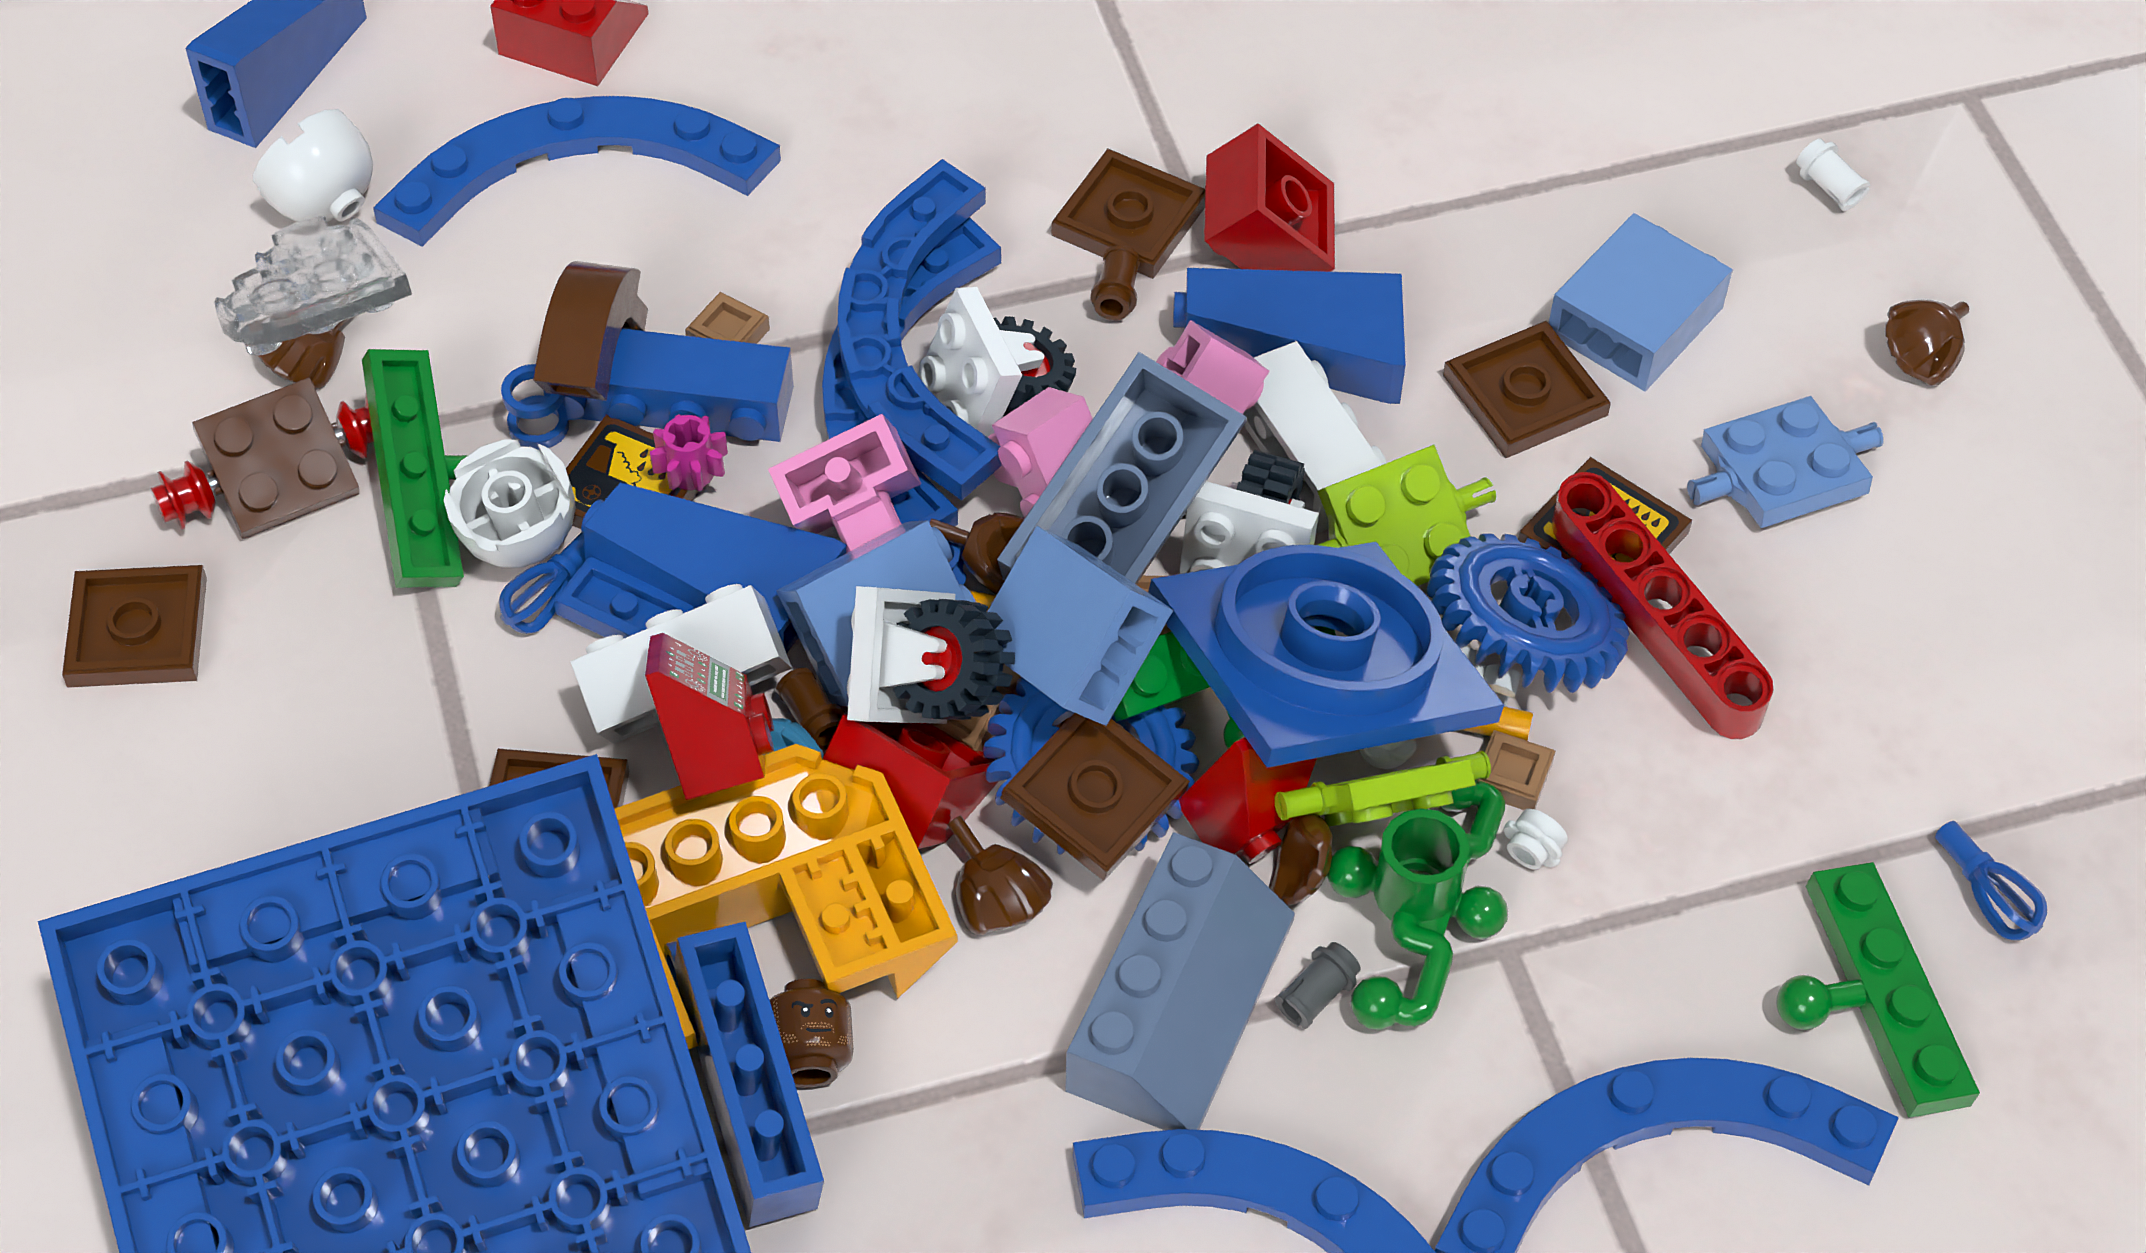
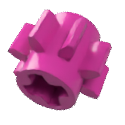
(688, 452)

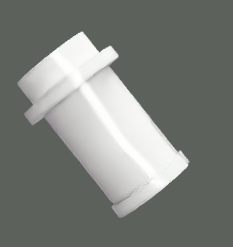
(1832, 174)

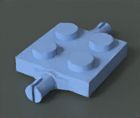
(1785, 462)

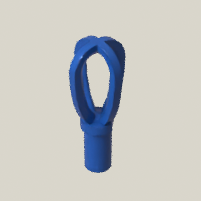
(557, 571)
(1982, 870)

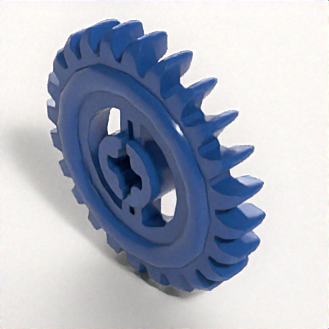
(1524, 621)
(1030, 722)

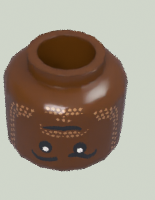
(814, 1031)

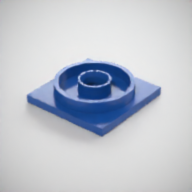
(1317, 692)

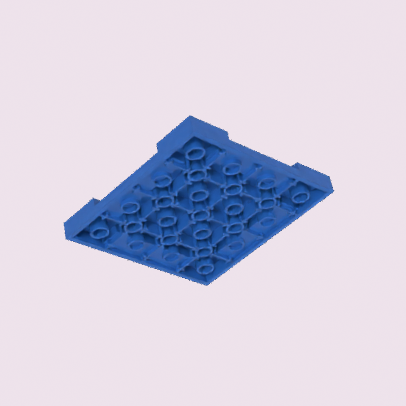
(397, 1043)

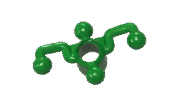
(1423, 903)

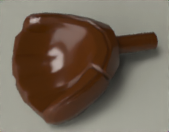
(1926, 338)
(308, 357)
(983, 545)
(1303, 859)
(997, 885)

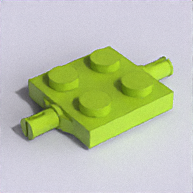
(1403, 508)
(1385, 793)

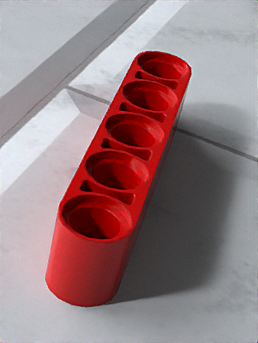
(1662, 631)

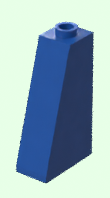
(264, 60)
(1338, 318)
(701, 548)

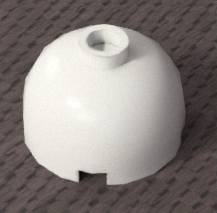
(318, 171)
(511, 503)

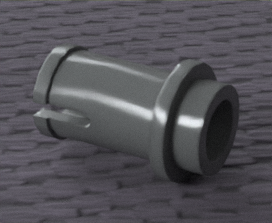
(1327, 975)

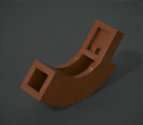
(584, 327)

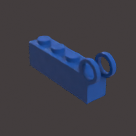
(665, 375)
(747, 1073)

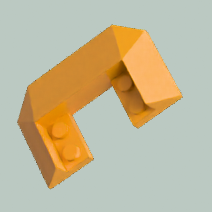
(795, 842)

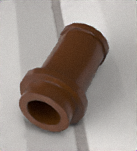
(1115, 292)
(810, 705)

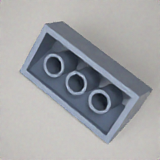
(1133, 470)
(1179, 988)

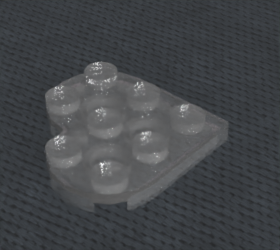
(310, 284)

